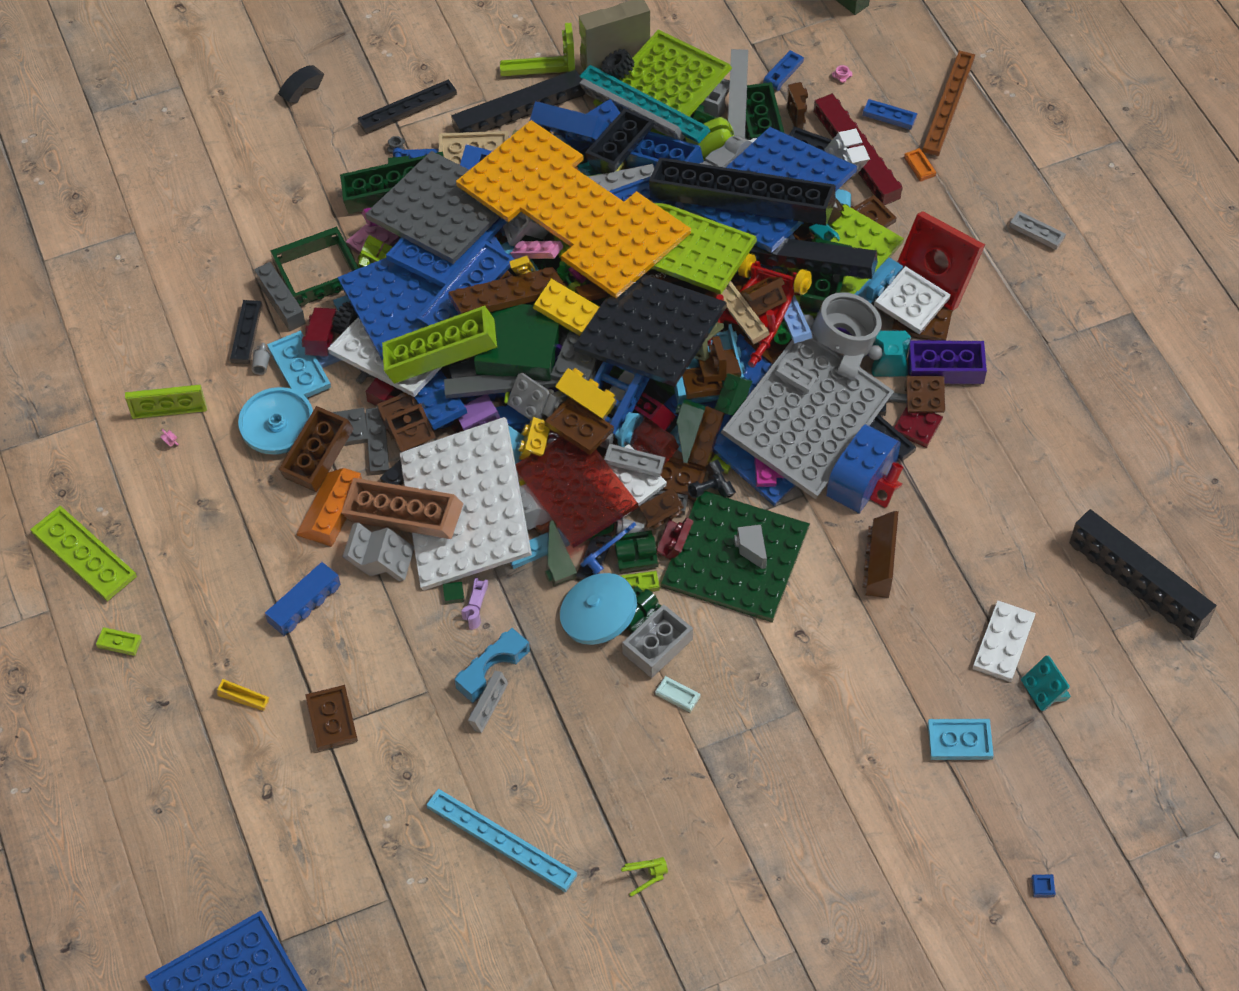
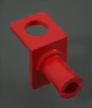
(888, 484)

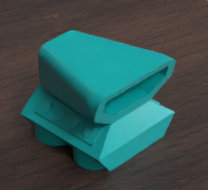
(894, 354)

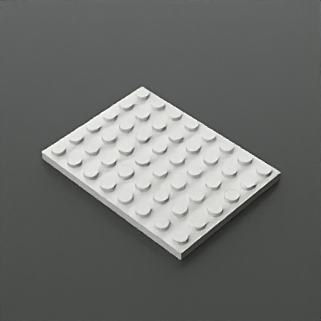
(492, 523)

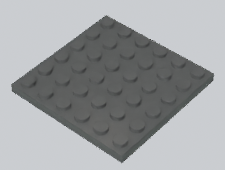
(433, 210)

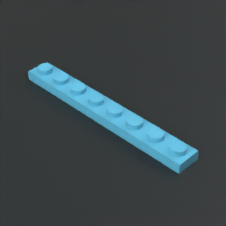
(502, 840)

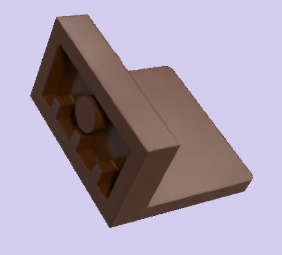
(925, 394)
(662, 506)

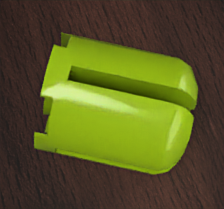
(719, 133)

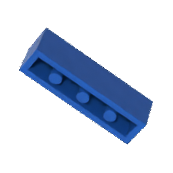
(303, 599)

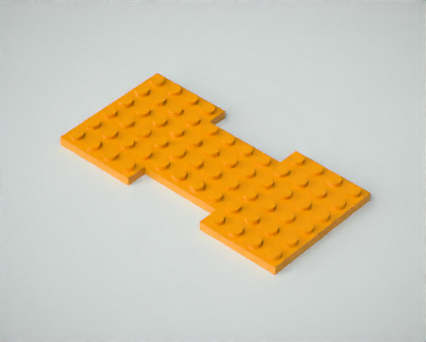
(607, 237)

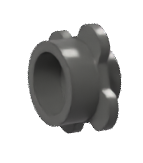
(395, 142)

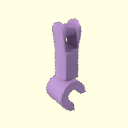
(471, 611)

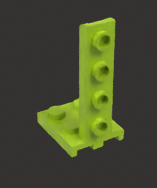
(544, 64)

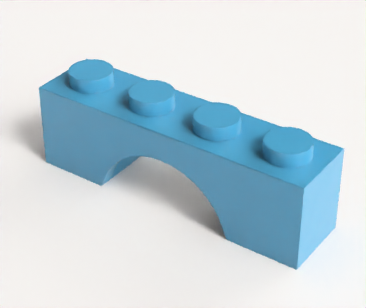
(509, 648)

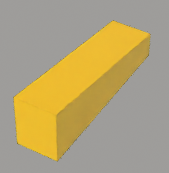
(242, 695)

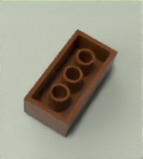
(316, 449)

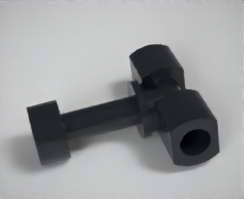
(715, 481)

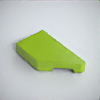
(643, 580)

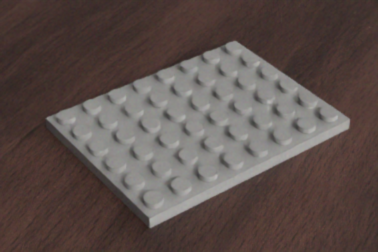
(801, 431)

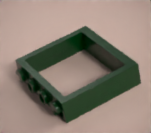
(305, 247)

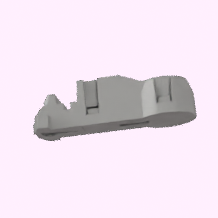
(725, 155)

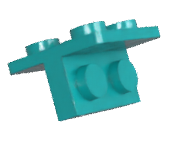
(1046, 684)

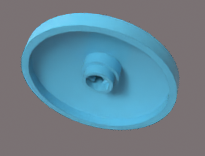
(274, 419)
(598, 608)

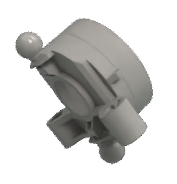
(855, 316)

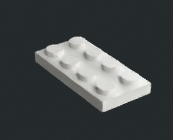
(1004, 641)

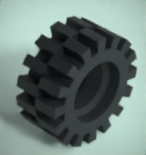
(618, 64)
(344, 318)

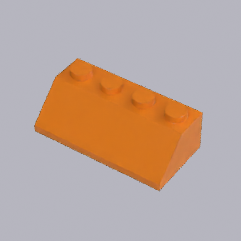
(324, 516)

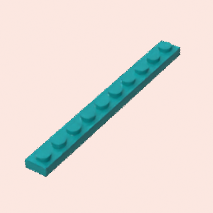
(689, 127)

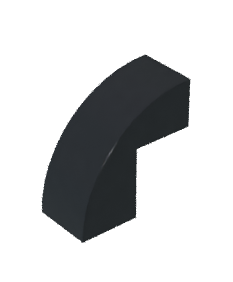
(303, 78)

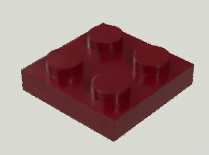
(918, 426)

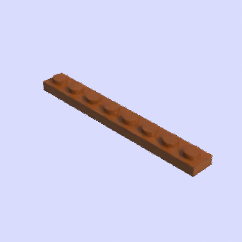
(948, 103)

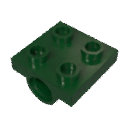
(636, 551)
(646, 606)

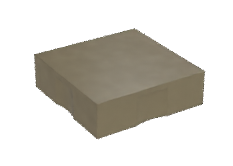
(613, 29)

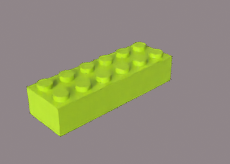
(439, 344)

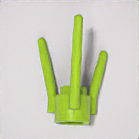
(655, 867)

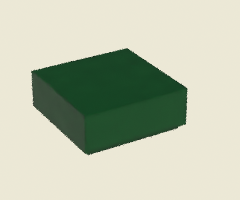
(453, 592)

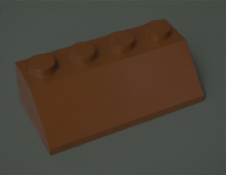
(881, 555)

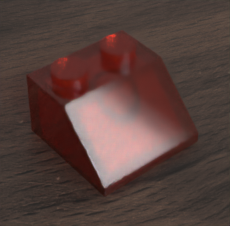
(653, 440)

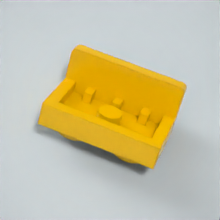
(534, 438)

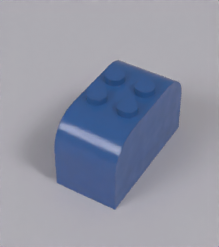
(861, 467)

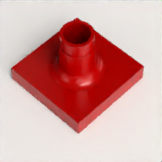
(941, 255)

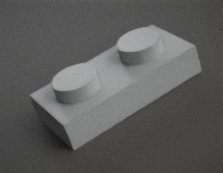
(796, 375)

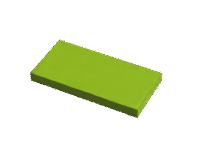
(166, 401)

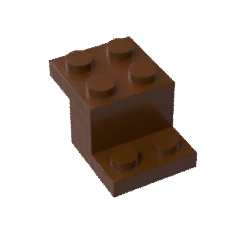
(406, 421)

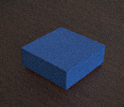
(1043, 885)

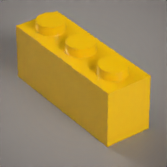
(586, 393)

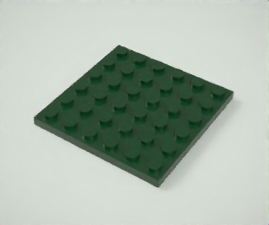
(717, 572)

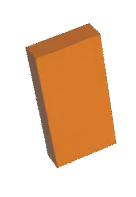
(920, 164)

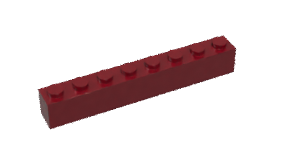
(874, 172)

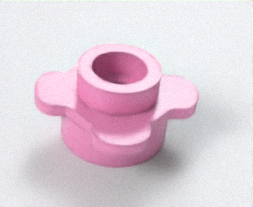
(842, 73)
(169, 438)

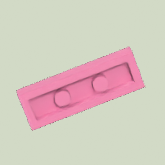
(537, 249)

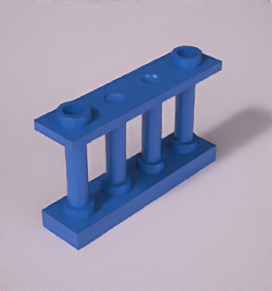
(633, 393)

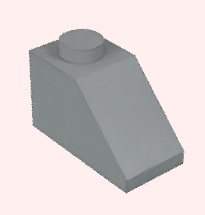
(751, 544)

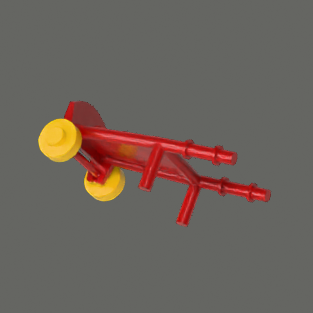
(772, 318)

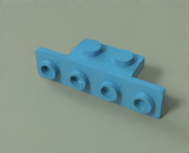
(882, 277)

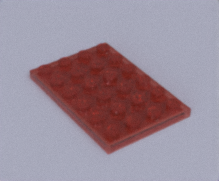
(576, 489)

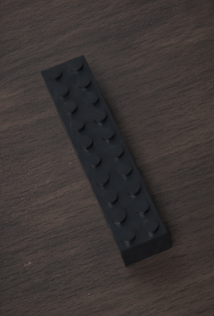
(742, 191)

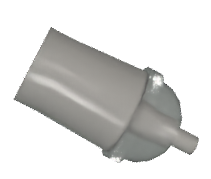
(261, 357)

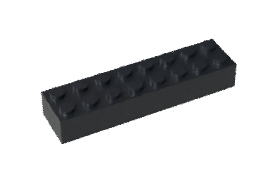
(1142, 574)

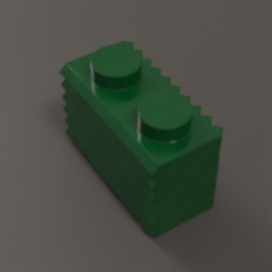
(733, 393)

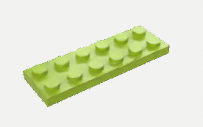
(83, 553)

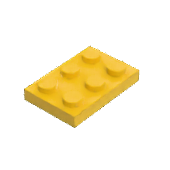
(565, 307)

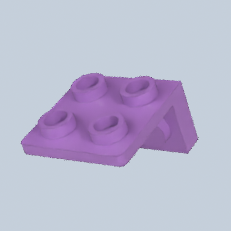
(479, 412)

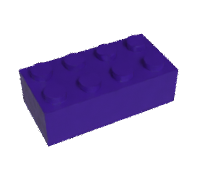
(955, 360)

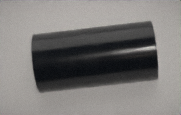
(618, 141)

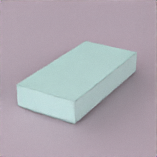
(677, 694)

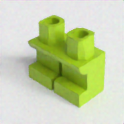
(370, 250)

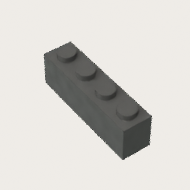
(279, 296)

